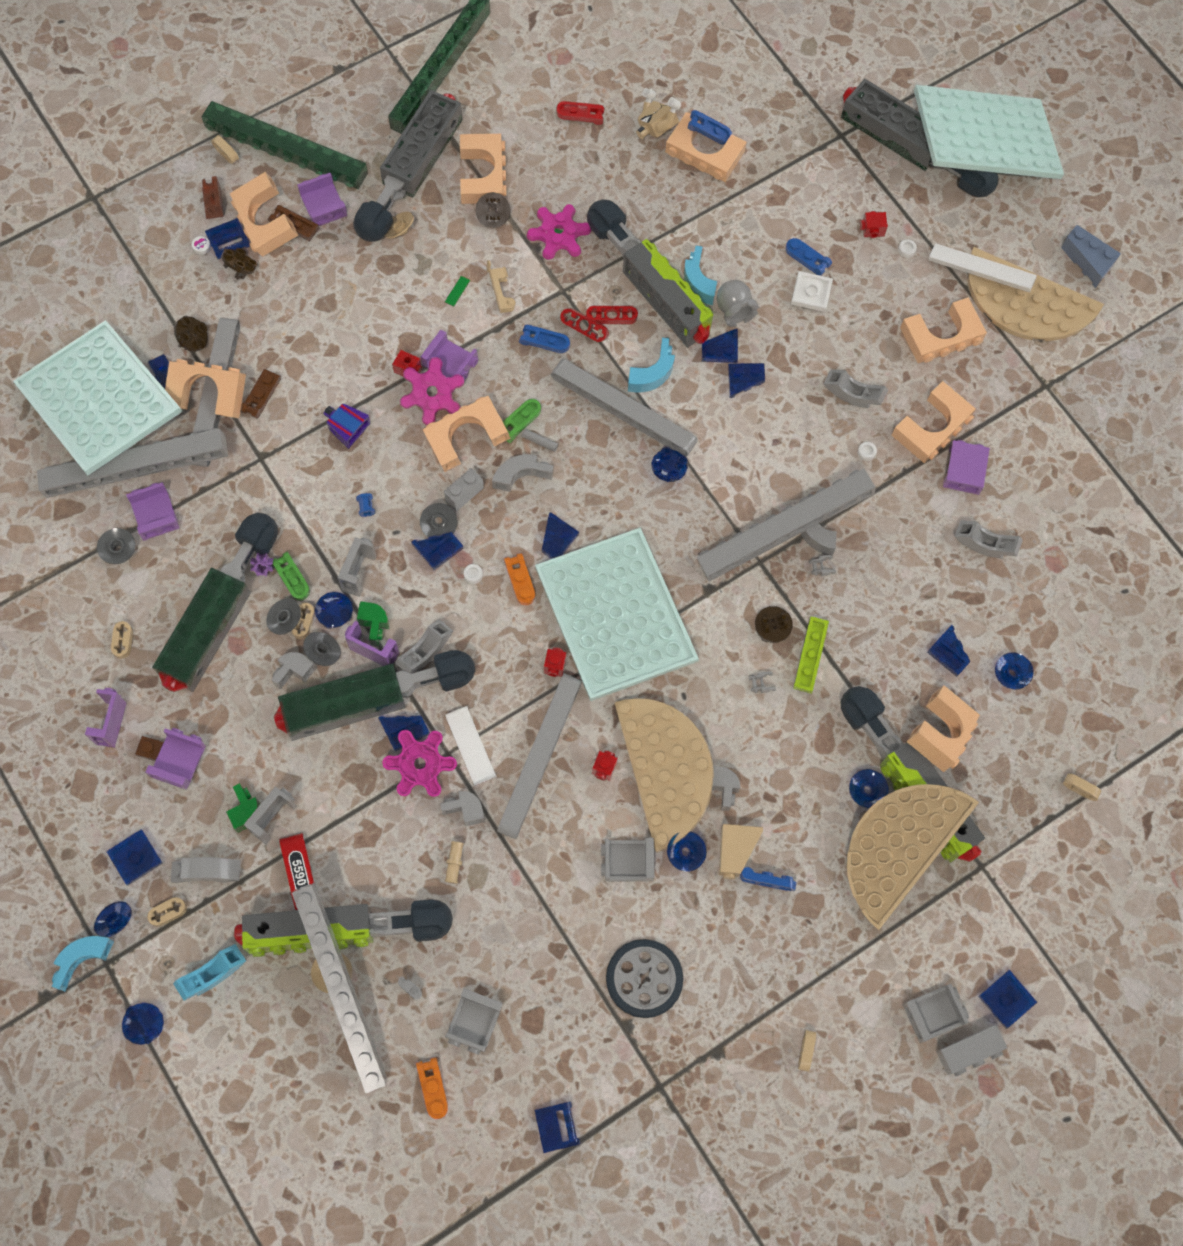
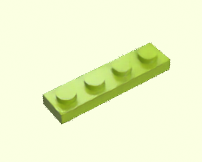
(811, 655)

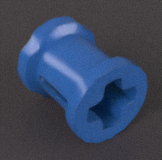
(365, 504)

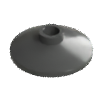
(435, 510)
(116, 538)
(283, 616)
(321, 649)

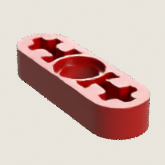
(617, 309)
(594, 336)

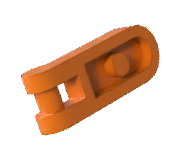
(520, 580)
(433, 1089)

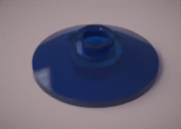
(1017, 663)
(872, 780)
(696, 854)
(112, 919)

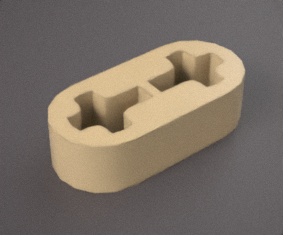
(224, 149)
(307, 622)
(117, 639)
(1082, 787)
(164, 908)
(807, 1050)

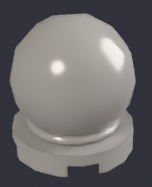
(736, 302)

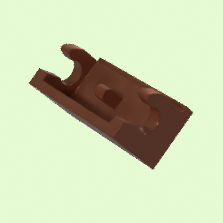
(212, 199)

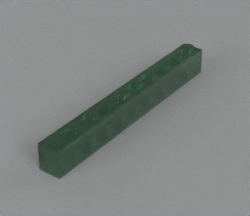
(439, 62)
(284, 145)

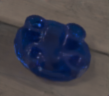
(669, 465)
(333, 610)
(142, 1023)

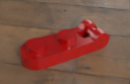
(580, 112)

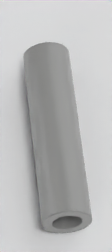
(540, 440)

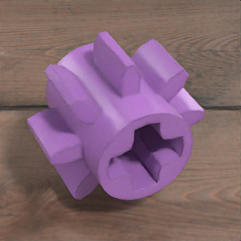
(262, 564)

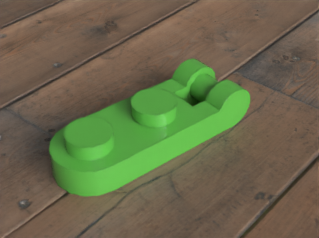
(522, 417)
(291, 577)

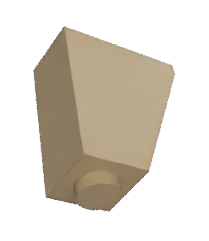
(736, 847)

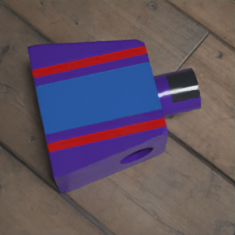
(346, 423)

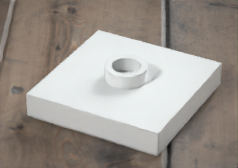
(811, 291)

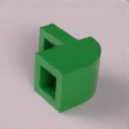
(375, 617)
(242, 812)

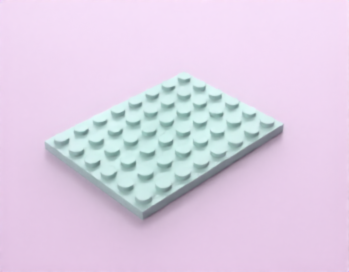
(987, 132)
(97, 397)
(616, 614)

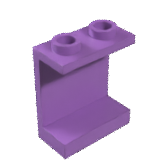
(322, 200)
(454, 358)
(966, 467)
(153, 511)
(385, 657)
(110, 731)
(177, 758)

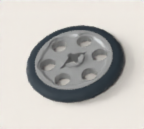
(630, 1002)

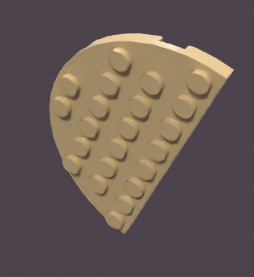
(1044, 313)
(669, 766)
(900, 842)

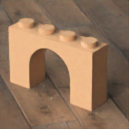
(489, 148)
(717, 164)
(247, 201)
(927, 346)
(229, 385)
(441, 432)
(925, 443)
(961, 722)

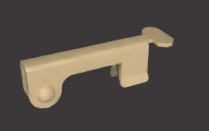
(500, 275)

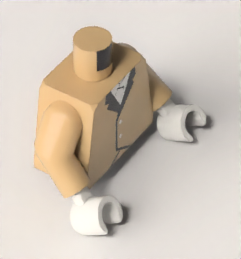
(657, 117)

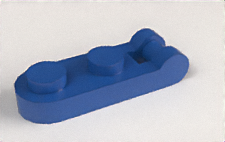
(709, 127)
(807, 256)
(544, 339)
(768, 880)

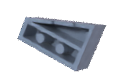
(1090, 254)

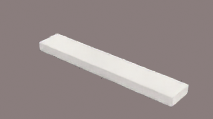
(982, 267)

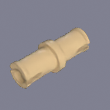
(454, 862)

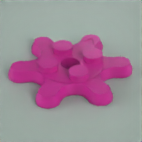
(555, 241)
(433, 377)
(405, 763)

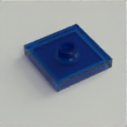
(134, 857)
(1007, 999)

